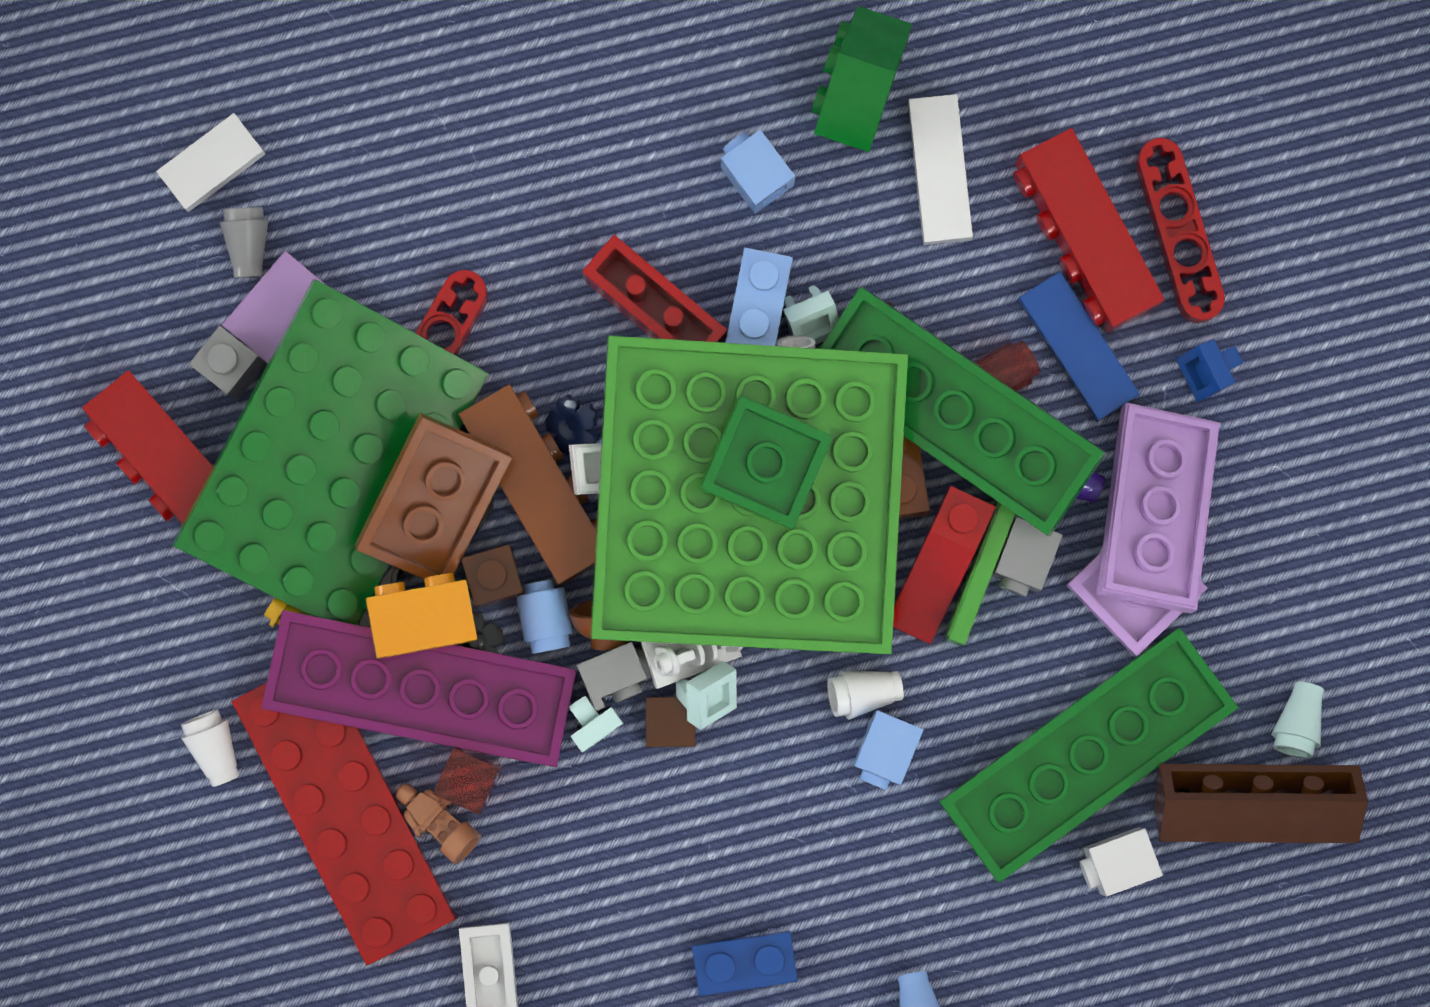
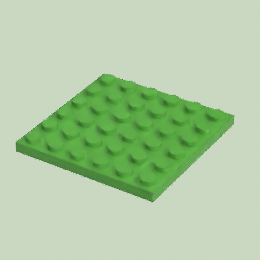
(711, 572)

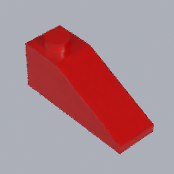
(941, 563)

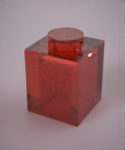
(468, 780)

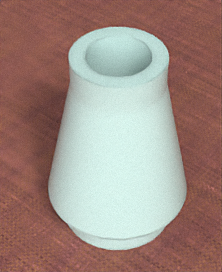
(1300, 722)

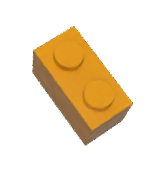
(420, 617)

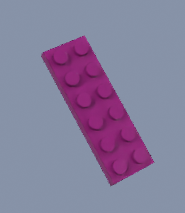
(430, 695)

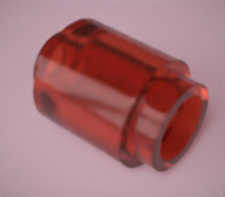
(1011, 364)

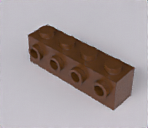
(1260, 803)

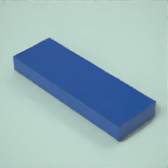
(1078, 346)

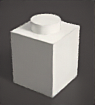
(1120, 862)

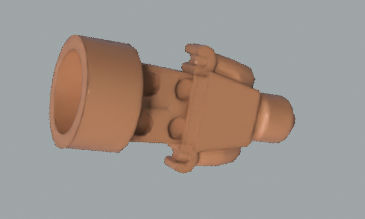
(429, 814)

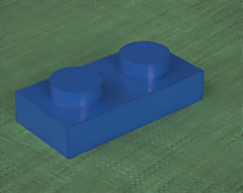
(744, 963)

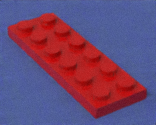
(349, 827)

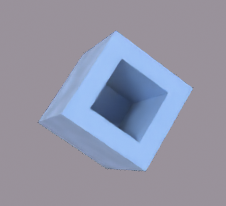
(756, 170)
(886, 750)

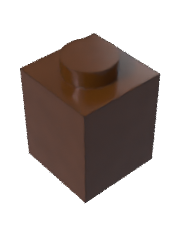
(493, 576)

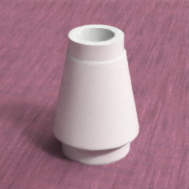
(863, 691)
(211, 746)

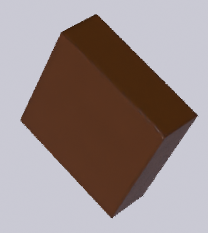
(668, 723)

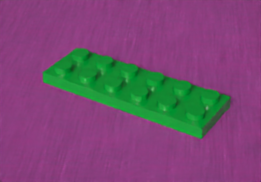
(974, 418)
(1088, 755)

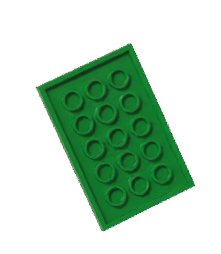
(318, 452)

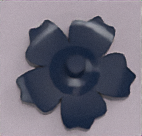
(572, 423)

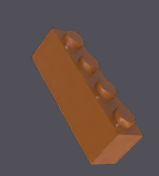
(536, 483)

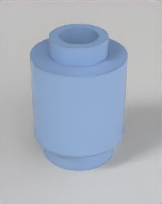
(544, 617)

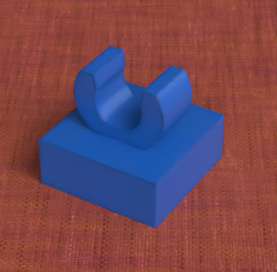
(1209, 369)

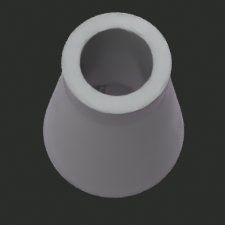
(245, 239)

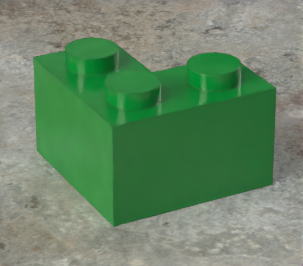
(862, 73)

